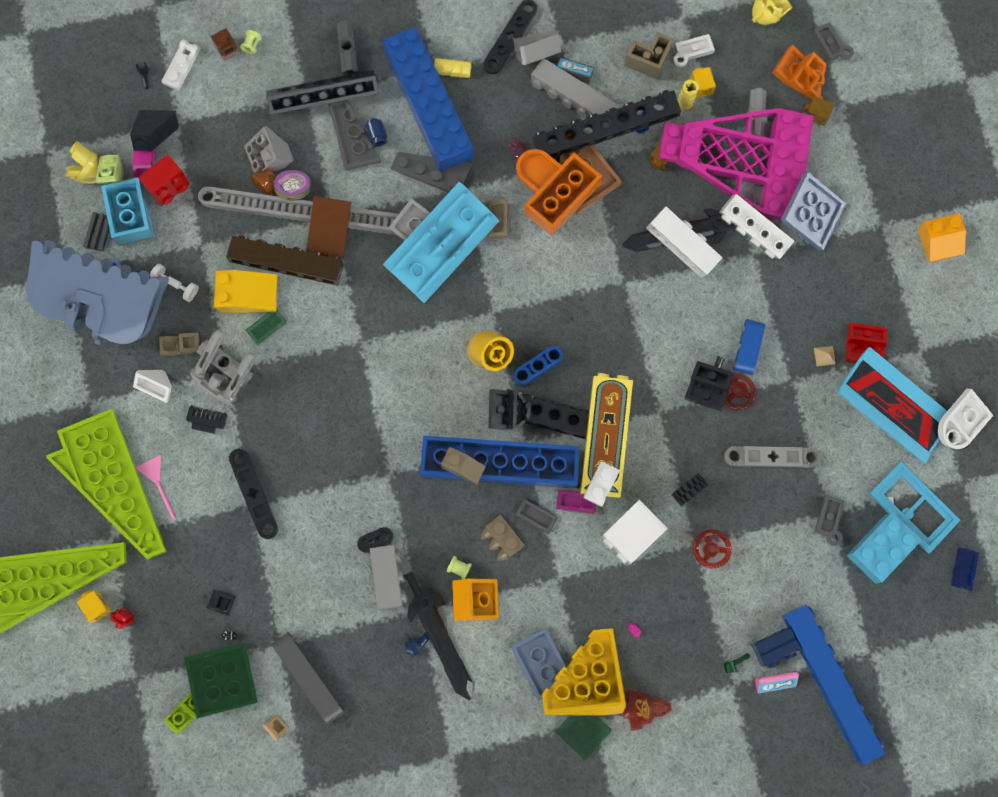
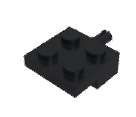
(710, 385)

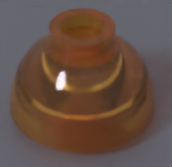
(264, 180)

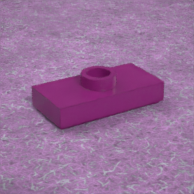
(574, 502)

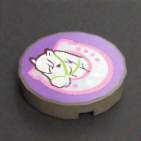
(292, 184)

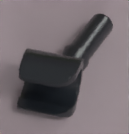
(143, 72)

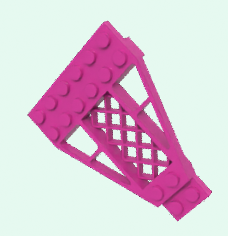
(785, 156)

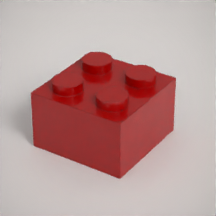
(164, 180)

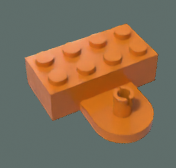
(556, 187)

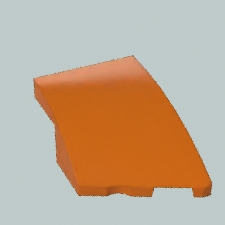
(803, 77)

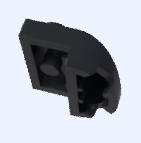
(507, 409)

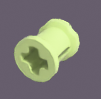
(251, 41)
(459, 567)

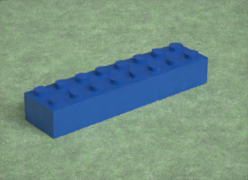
(427, 99)
(505, 461)

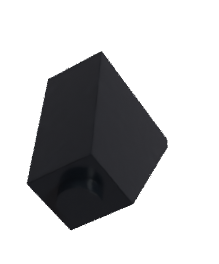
(153, 128)

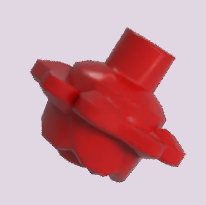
(122, 617)

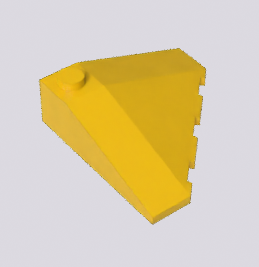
(589, 682)

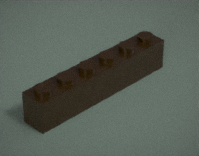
(285, 260)

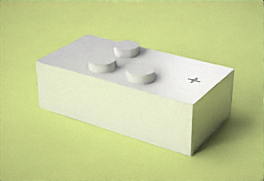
(684, 242)

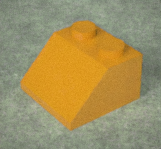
(943, 237)
(475, 599)

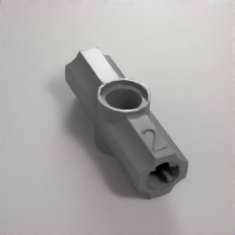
(346, 39)

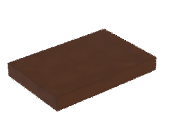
(328, 226)

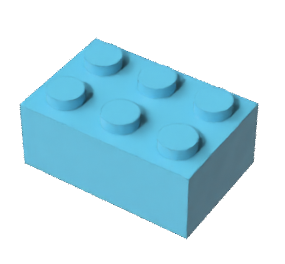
(127, 211)
(884, 548)

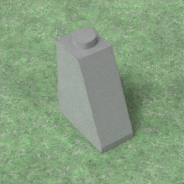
(537, 46)

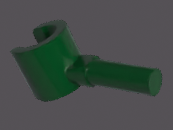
(730, 666)

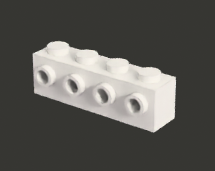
(756, 226)

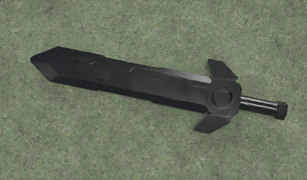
(707, 227)
(437, 633)

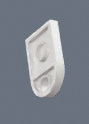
(964, 420)

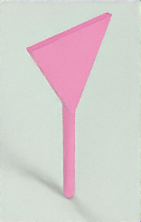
(151, 470)

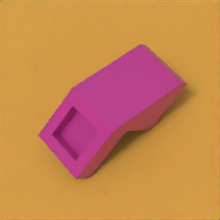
(142, 161)

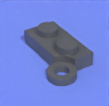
(831, 43)
(829, 519)

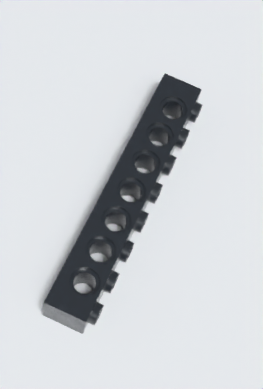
(670, 110)

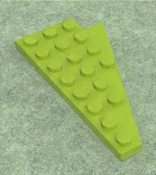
(103, 470)
(43, 578)

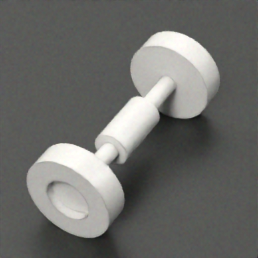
(189, 292)

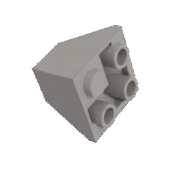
(268, 151)

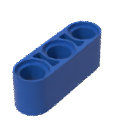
(750, 347)
(542, 358)

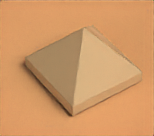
(824, 356)
(276, 727)

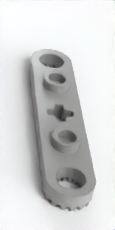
(786, 456)

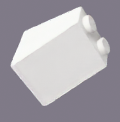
(633, 533)

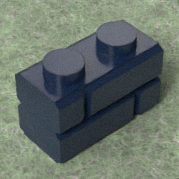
(776, 647)

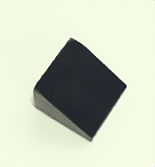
(221, 602)

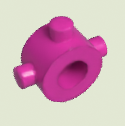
(634, 630)

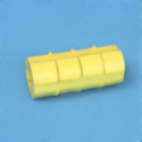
(453, 67)
(688, 94)

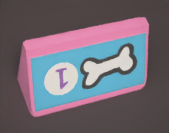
(776, 682)

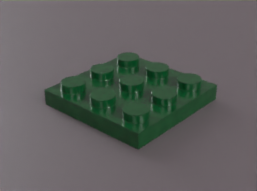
(220, 680)

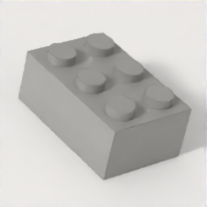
(388, 577)

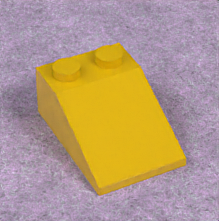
(245, 291)

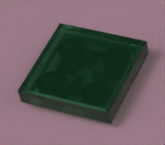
(583, 733)

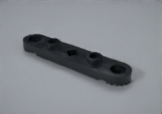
(516, 26)
(248, 480)

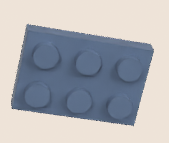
(539, 661)

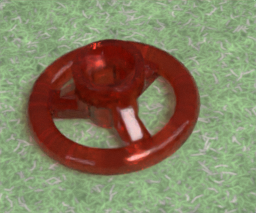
(743, 388)
(707, 554)

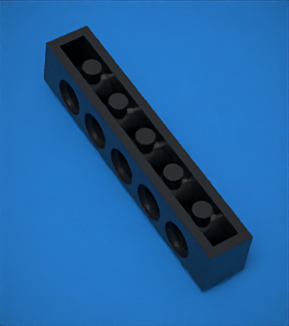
(322, 92)
(561, 425)

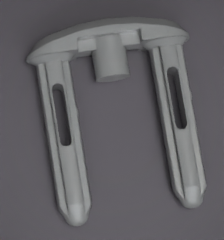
(212, 385)

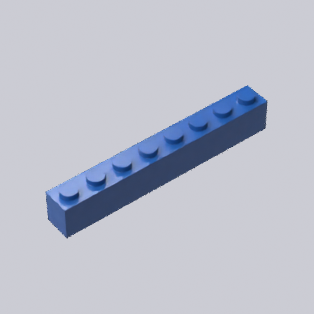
(834, 686)

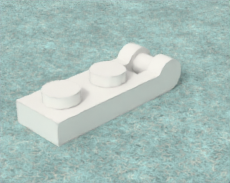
(181, 65)

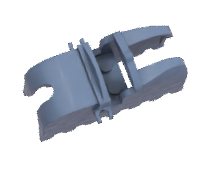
(116, 302)

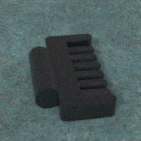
(205, 423)

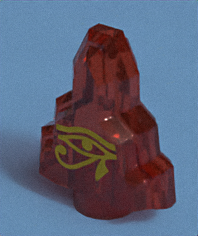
(642, 709)

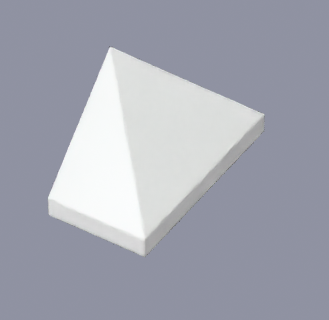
(153, 383)

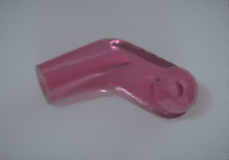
(515, 148)

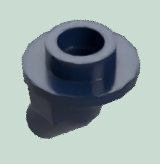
(413, 646)

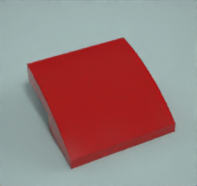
(864, 336)

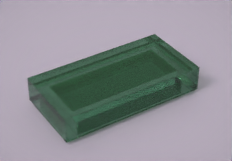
(266, 326)

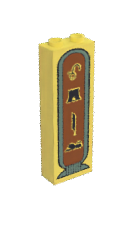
(607, 428)

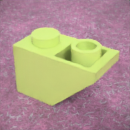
(109, 170)

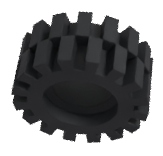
(689, 489)

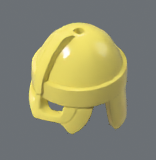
(769, 11)
(88, 164)

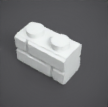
(601, 484)

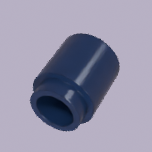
(376, 132)

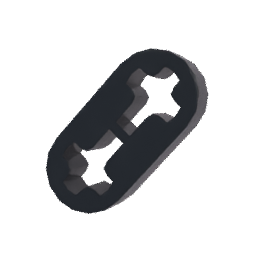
(372, 536)

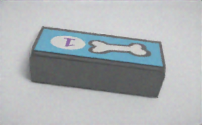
(576, 69)

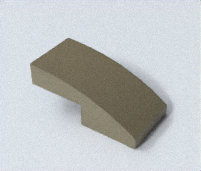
(178, 345)

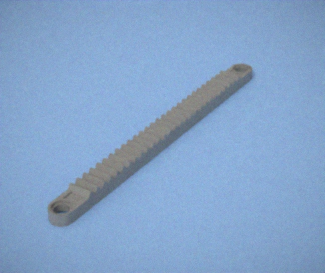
(290, 209)

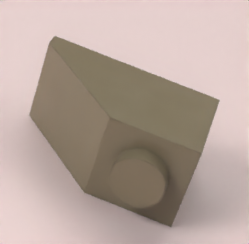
(462, 465)

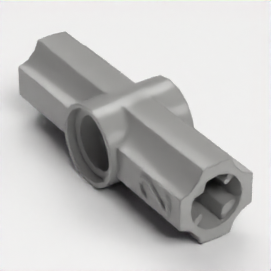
(757, 103)
(219, 357)

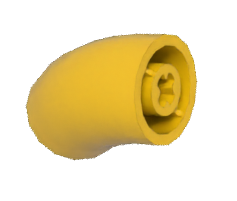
(490, 350)

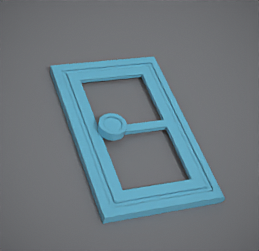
(940, 533)

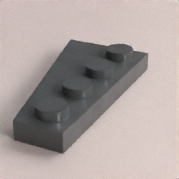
(425, 170)

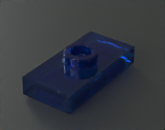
(965, 569)

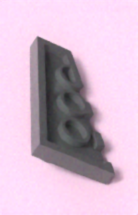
(351, 138)

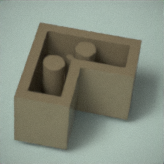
(649, 59)

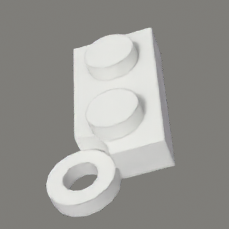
(692, 49)

